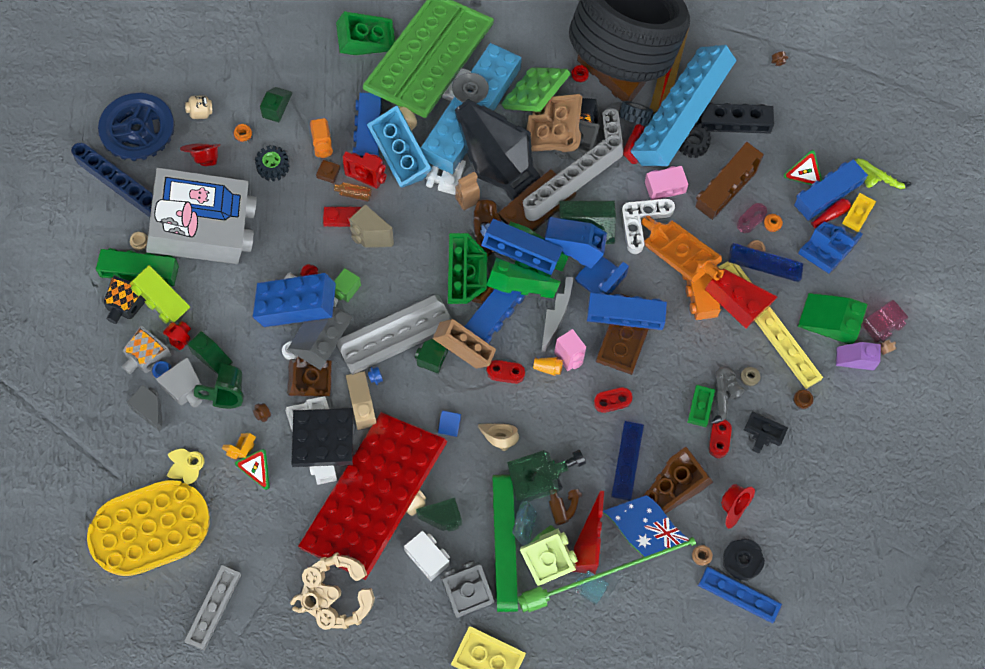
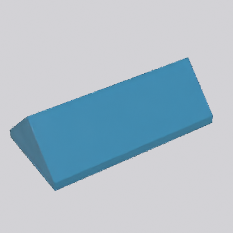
(399, 147)

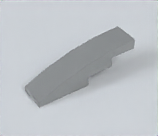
(555, 317)

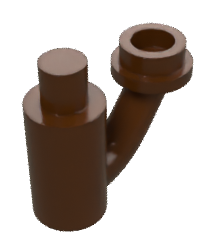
(558, 509)

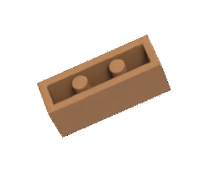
(464, 343)

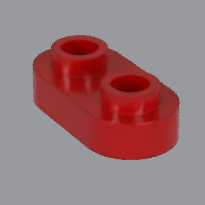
(505, 373)
(611, 397)
(720, 437)

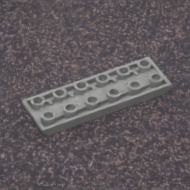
(392, 334)

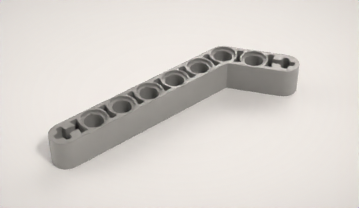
(579, 172)

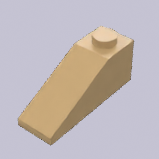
(361, 400)

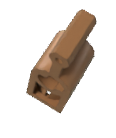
(467, 191)

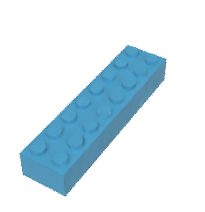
(683, 106)
(445, 142)

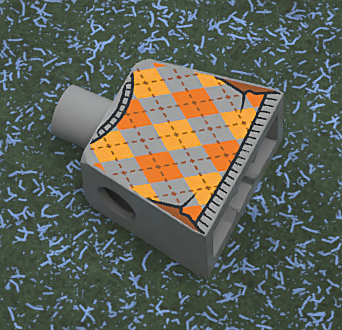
(144, 351)

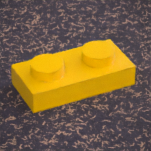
(859, 212)

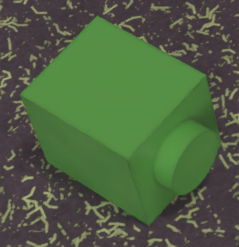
(346, 285)

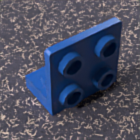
(602, 277)

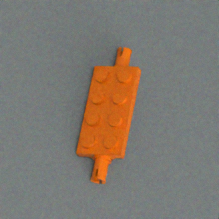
(682, 250)

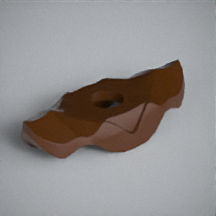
(484, 213)

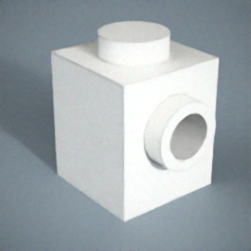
(323, 474)

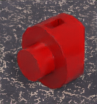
(178, 333)

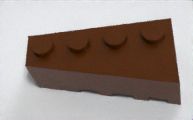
(622, 89)
(729, 181)

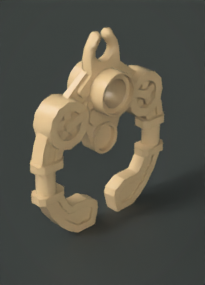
(327, 594)

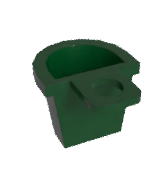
(227, 389)

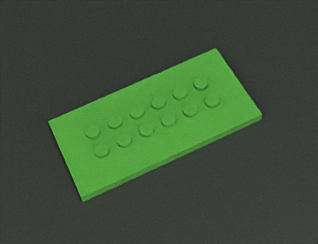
(428, 55)

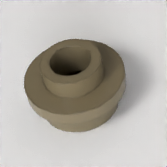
(750, 381)

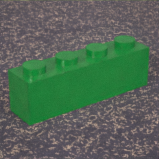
(130, 264)

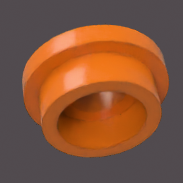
(242, 128)
(769, 225)

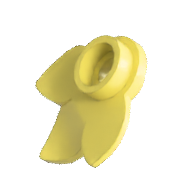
(182, 465)

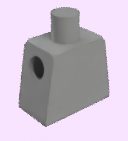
(180, 383)

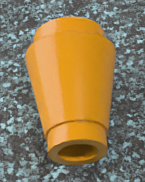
(548, 365)

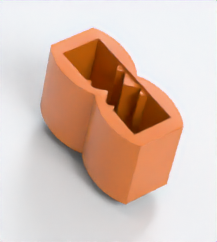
(321, 138)

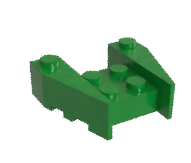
(523, 278)

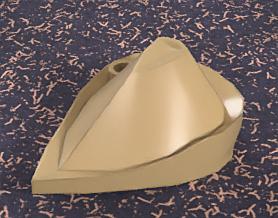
(500, 435)

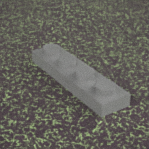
(212, 608)

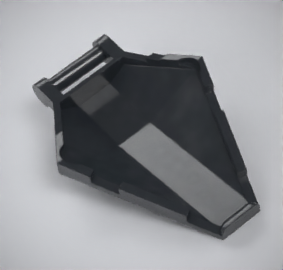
(496, 147)

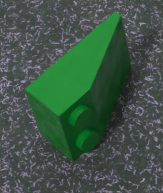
(364, 34)
(833, 317)

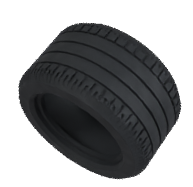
(629, 36)

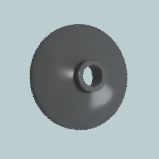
(470, 82)

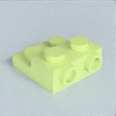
(549, 557)

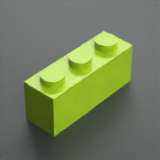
(159, 295)

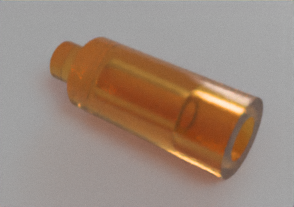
(353, 191)

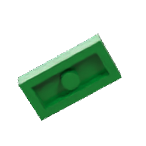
(701, 406)

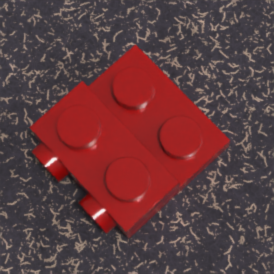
(366, 169)

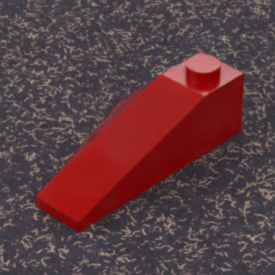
(588, 543)

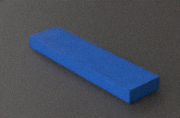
(739, 594)

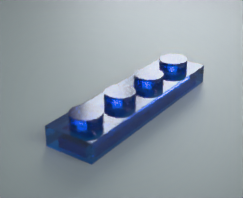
(765, 262)
(627, 461)

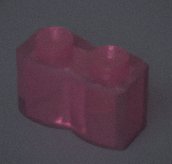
(884, 321)

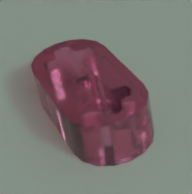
(754, 220)

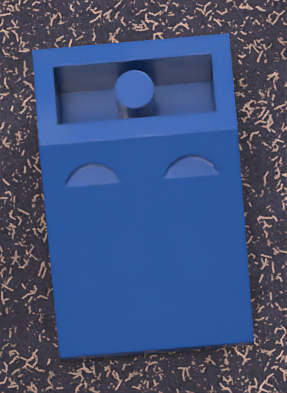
(578, 239)

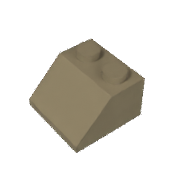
(370, 229)

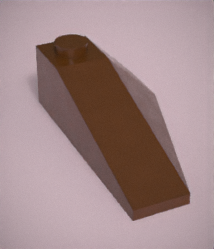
(678, 481)

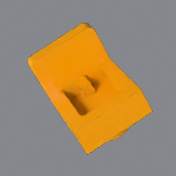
(242, 448)

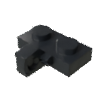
(764, 431)

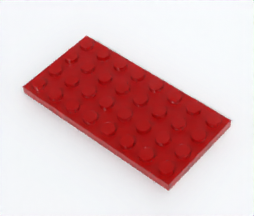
(374, 492)

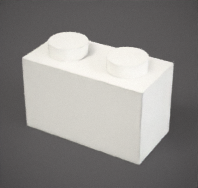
(427, 555)

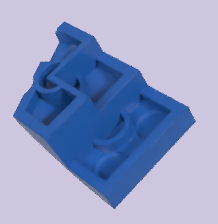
(829, 246)

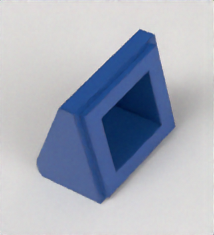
(449, 423)

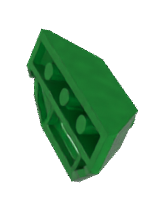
(466, 269)

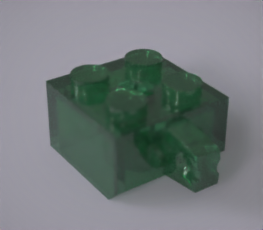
(546, 476)

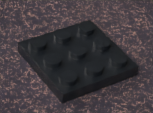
(322, 437)

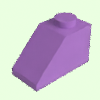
(859, 355)

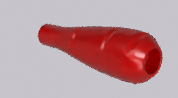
(837, 209)

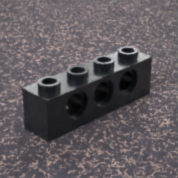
(743, 124)

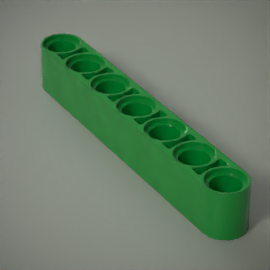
(504, 544)

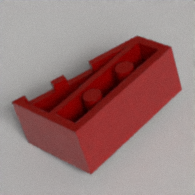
(740, 297)

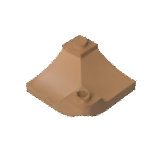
(556, 124)

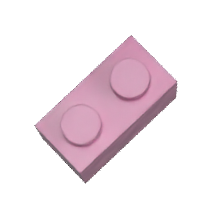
(666, 183)
(570, 350)

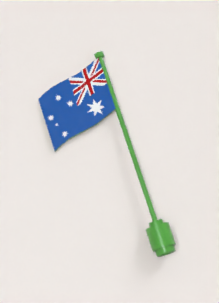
(645, 530)

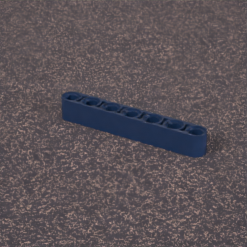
(114, 179)

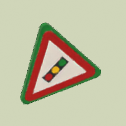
(805, 170)
(256, 467)

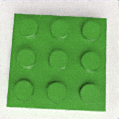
(535, 89)

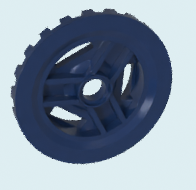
(142, 110)

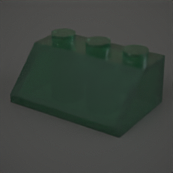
(596, 212)

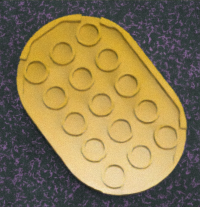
(148, 528)

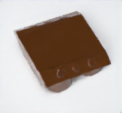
(307, 379)

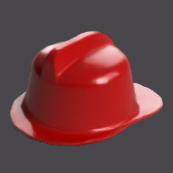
(203, 153)
(735, 502)

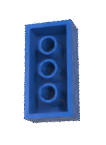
(294, 300)

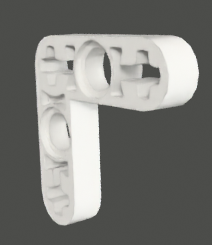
(636, 218)

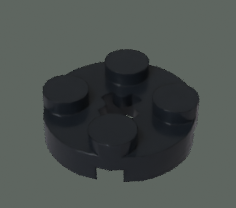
(754, 556)

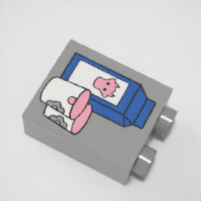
(200, 216)

